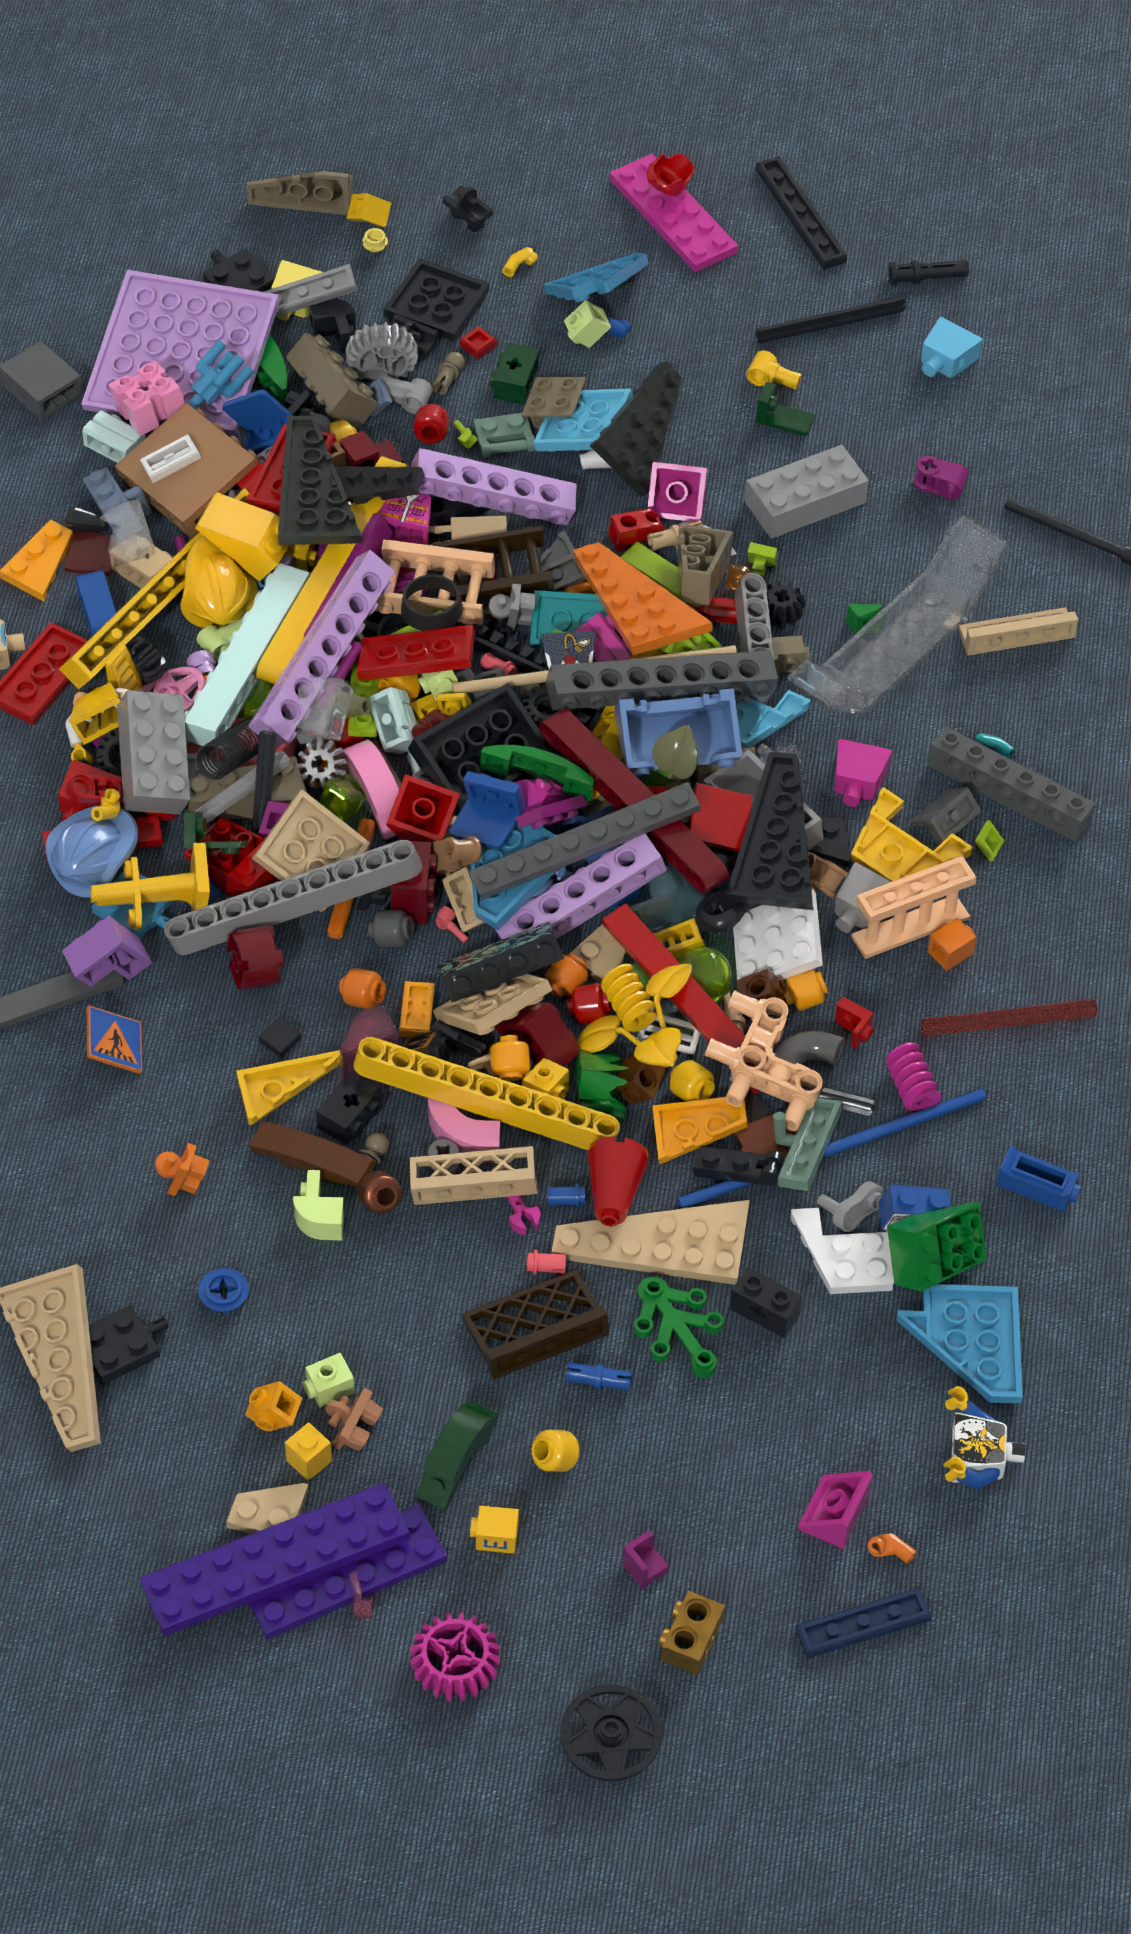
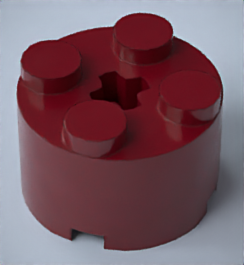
(254, 957)

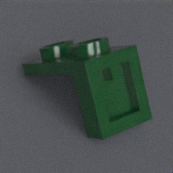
(780, 416)
(196, 827)

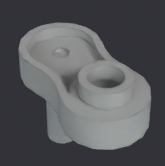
(855, 1208)

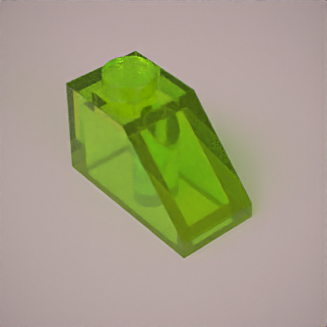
(342, 798)

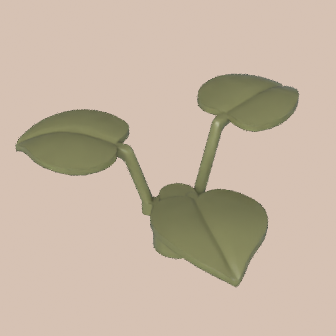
(674, 753)

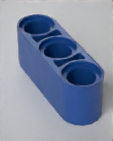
(95, 599)

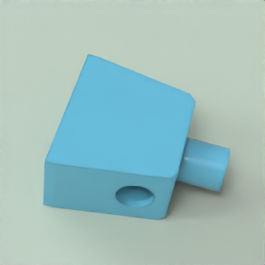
(949, 349)

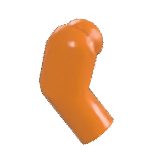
(891, 1545)

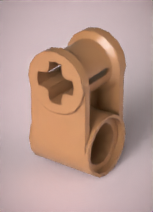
(455, 853)
(825, 875)

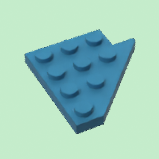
(598, 278)
(502, 906)
(974, 1335)

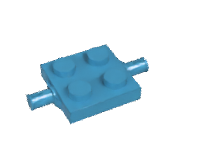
(152, 912)

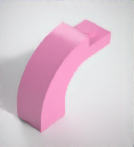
(376, 780)
(466, 1133)

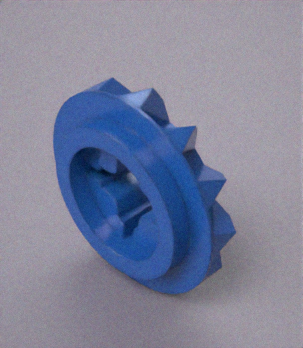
(236, 1286)

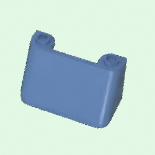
(710, 719)

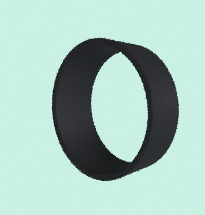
(431, 621)

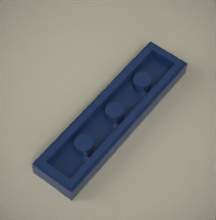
(863, 1622)

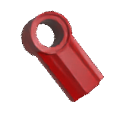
(718, 610)

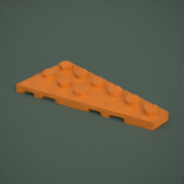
(637, 605)

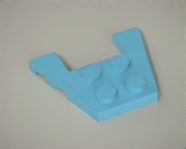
(759, 721)

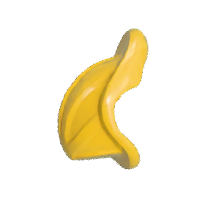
(215, 587)

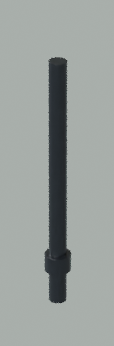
(1072, 531)

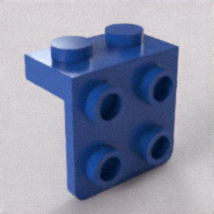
(259, 416)
(489, 810)

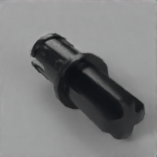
(461, 1040)

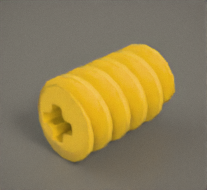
(628, 998)

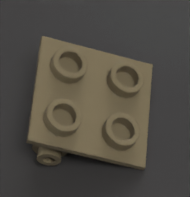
(553, 398)

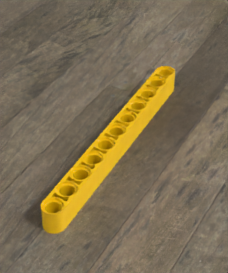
(313, 593)

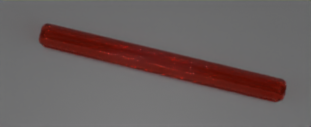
(1009, 1017)

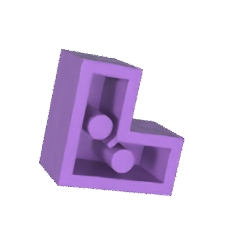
(106, 949)

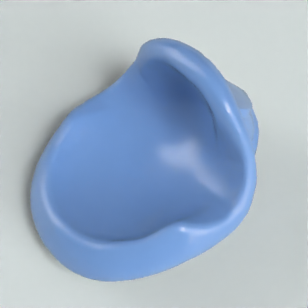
(89, 850)

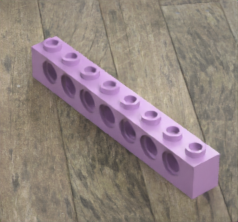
(365, 570)

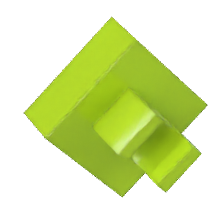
(762, 557)

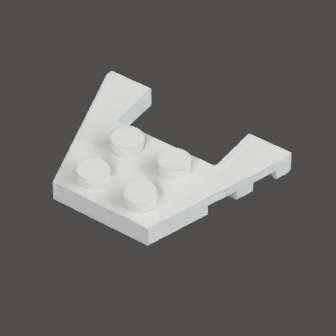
(846, 1260)

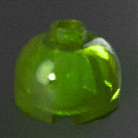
(709, 970)

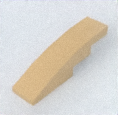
(460, 893)

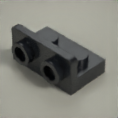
(430, 1043)

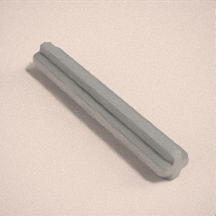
(238, 790)

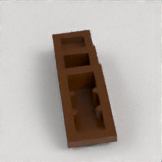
(311, 1153)

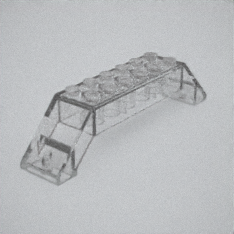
(909, 625)

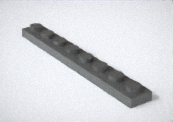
(585, 841)

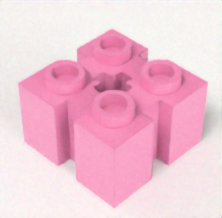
(146, 397)

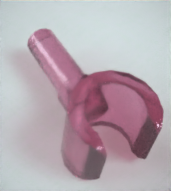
(362, 1607)

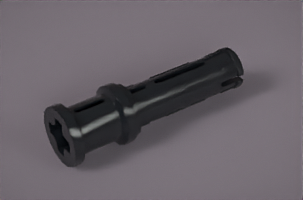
(915, 272)

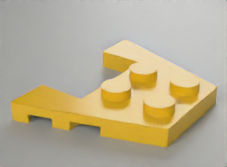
(894, 852)

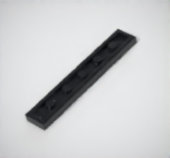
(801, 213)

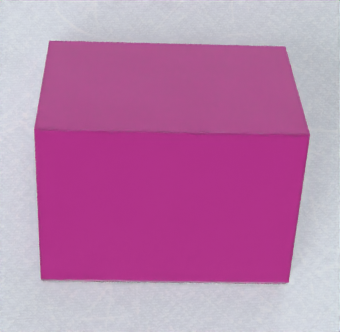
(677, 491)
(837, 1506)

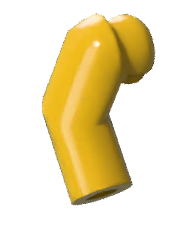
(517, 258)
(109, 806)

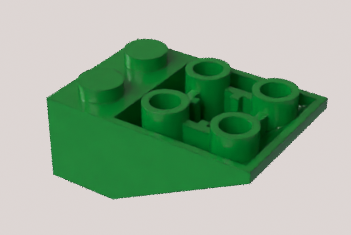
(936, 1245)

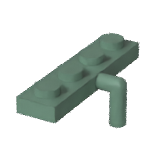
(808, 1144)

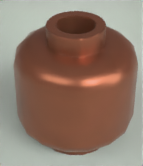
(379, 1192)

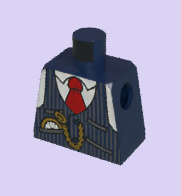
(567, 648)

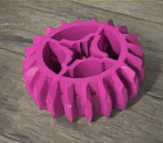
(474, 1670)

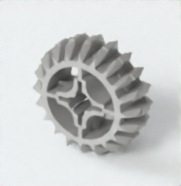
(382, 352)

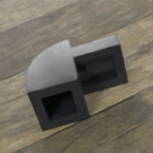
(333, 318)

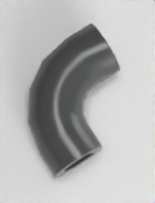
(810, 1047)

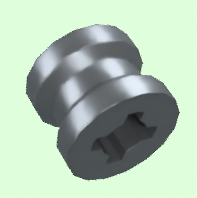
(444, 1146)

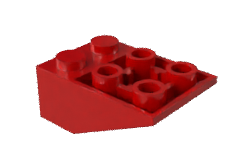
(237, 871)

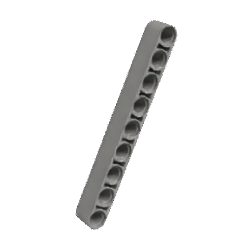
(294, 896)

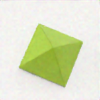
(989, 841)

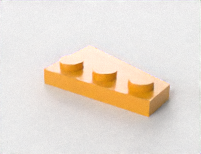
(694, 1124)

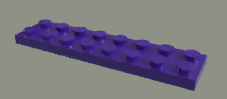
(274, 1559)

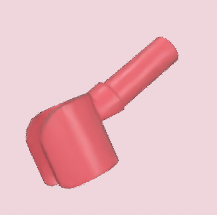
(444, 921)

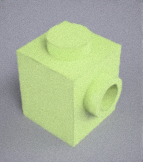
(587, 324)
(438, 682)
(329, 1380)

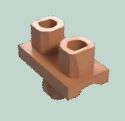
(361, 1409)

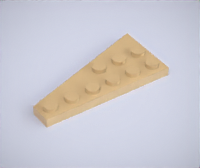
(678, 1242)

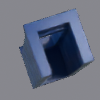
(1038, 1180)

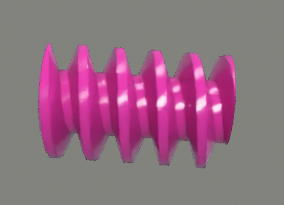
(912, 1077)

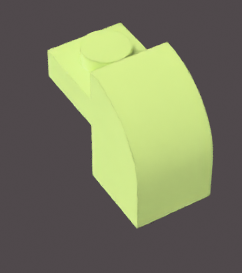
(318, 1215)

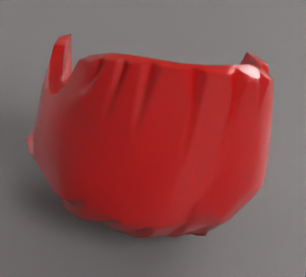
(670, 173)

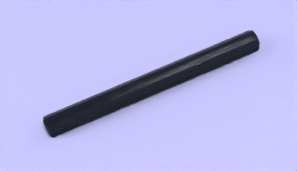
(830, 319)

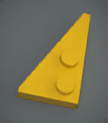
(273, 1084)

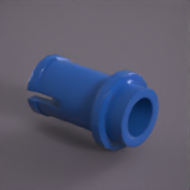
(567, 1195)

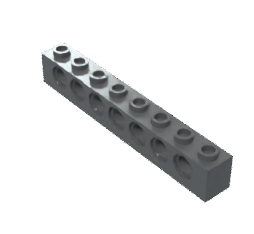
(682, 678)

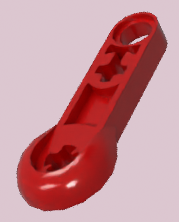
(97, 783)

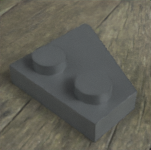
(561, 562)

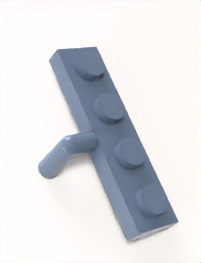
(107, 492)

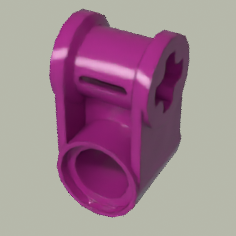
(943, 478)

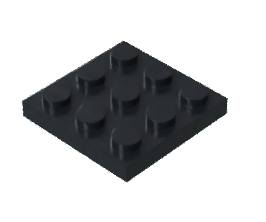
(437, 298)

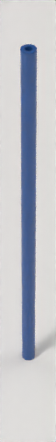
(849, 1142)

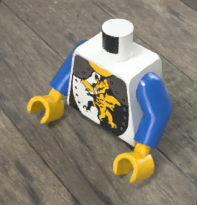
(978, 1444)

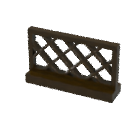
(545, 1340)

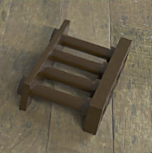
(503, 543)

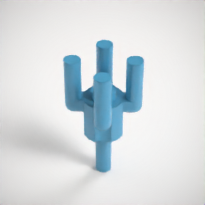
(214, 380)

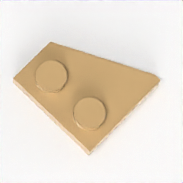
(600, 953)
(266, 1507)

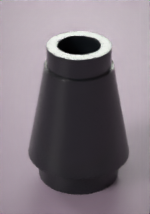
(84, 520)

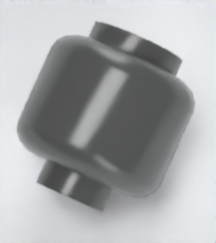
(391, 928)

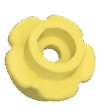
(375, 240)

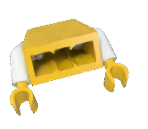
(93, 717)

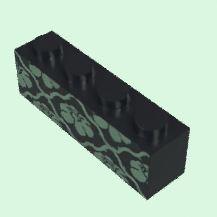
(500, 962)

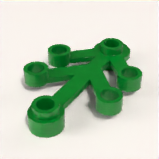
(676, 1321)

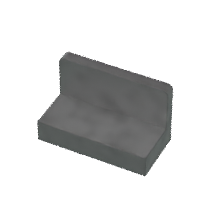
(948, 813)

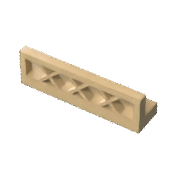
(1018, 631)
(473, 1185)

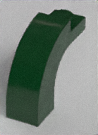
(457, 1442)

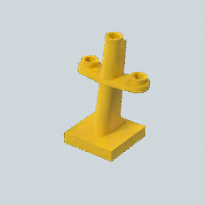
(187, 887)

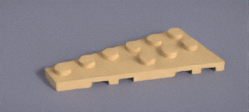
(54, 1339)

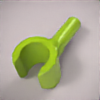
(466, 438)

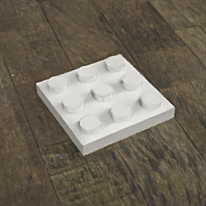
(778, 940)

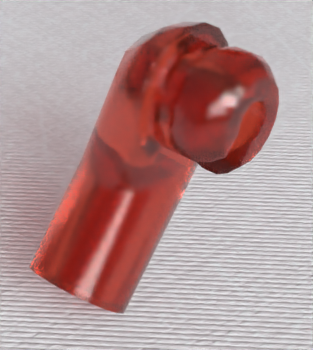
(428, 721)

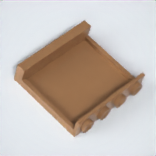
(189, 490)

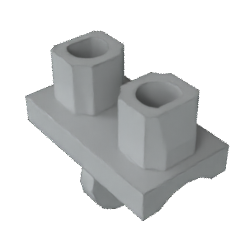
(517, 607)

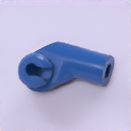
(619, 328)

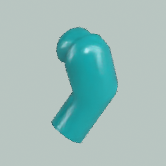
(996, 744)

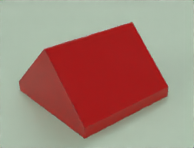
(422, 811)

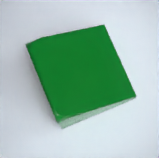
(860, 614)

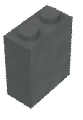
(40, 380)

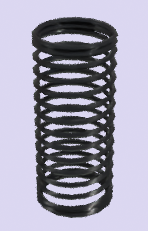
(220, 742)

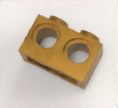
(695, 1633)

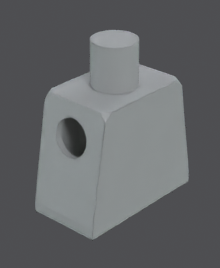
(858, 882)

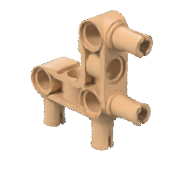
(771, 1073)

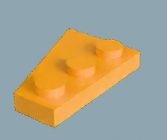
(38, 560)

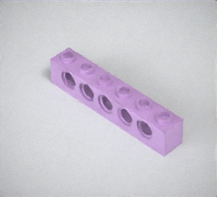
(496, 487)
(595, 895)

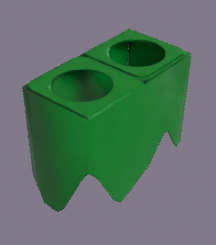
(594, 1075)

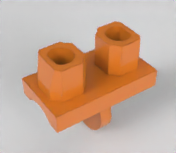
(186, 1170)

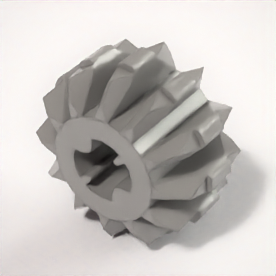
(327, 754)

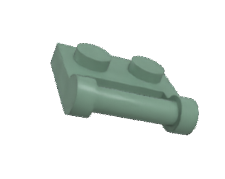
(503, 434)

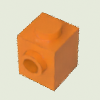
(952, 943)

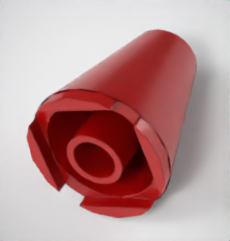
(615, 1177)

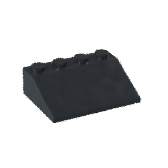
(456, 743)

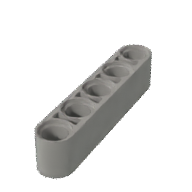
(750, 626)

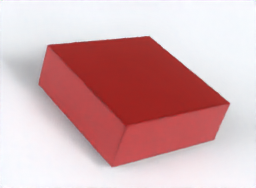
(478, 342)

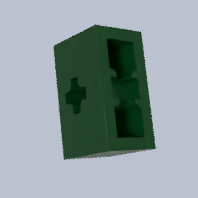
(515, 373)

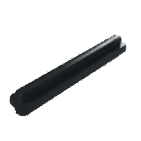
(264, 776)

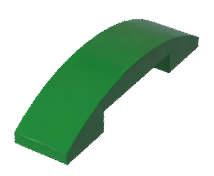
(538, 762)

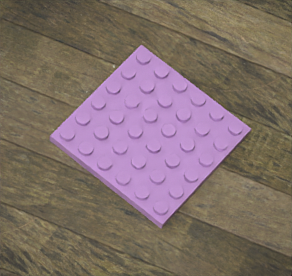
(177, 326)

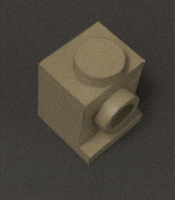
(789, 653)

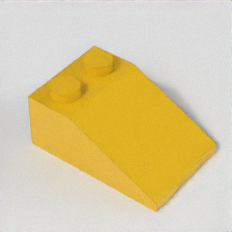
(243, 534)

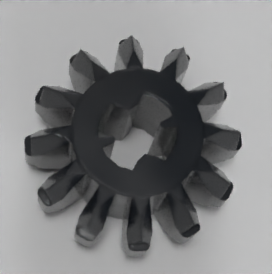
(784, 604)
(146, 659)

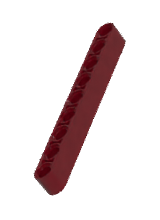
(624, 789)

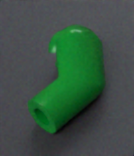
(613, 1108)

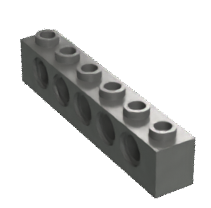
(1011, 784)

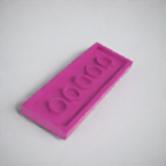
(676, 218)

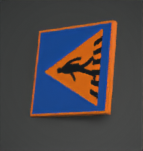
(114, 1039)

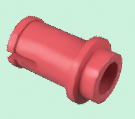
(491, 662)
(545, 1262)

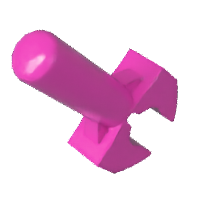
(520, 1210)

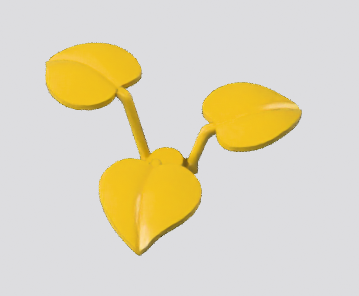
(658, 1047)

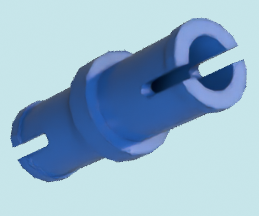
(599, 1376)

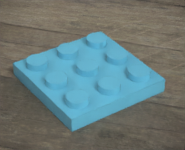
(590, 417)

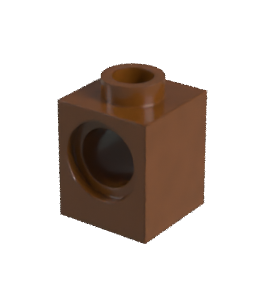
(762, 985)
(642, 1080)

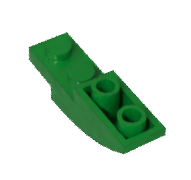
(272, 372)

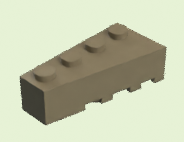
(331, 380)
(702, 562)
(284, 789)

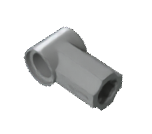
(409, 394)

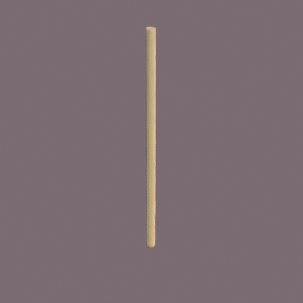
(540, 677)

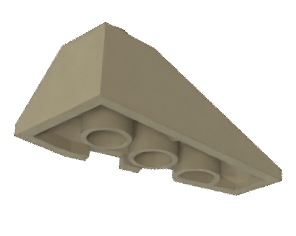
(307, 192)

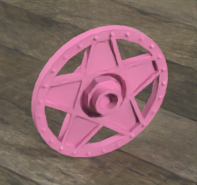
(184, 686)

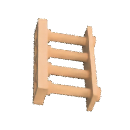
(439, 559)
(907, 893)

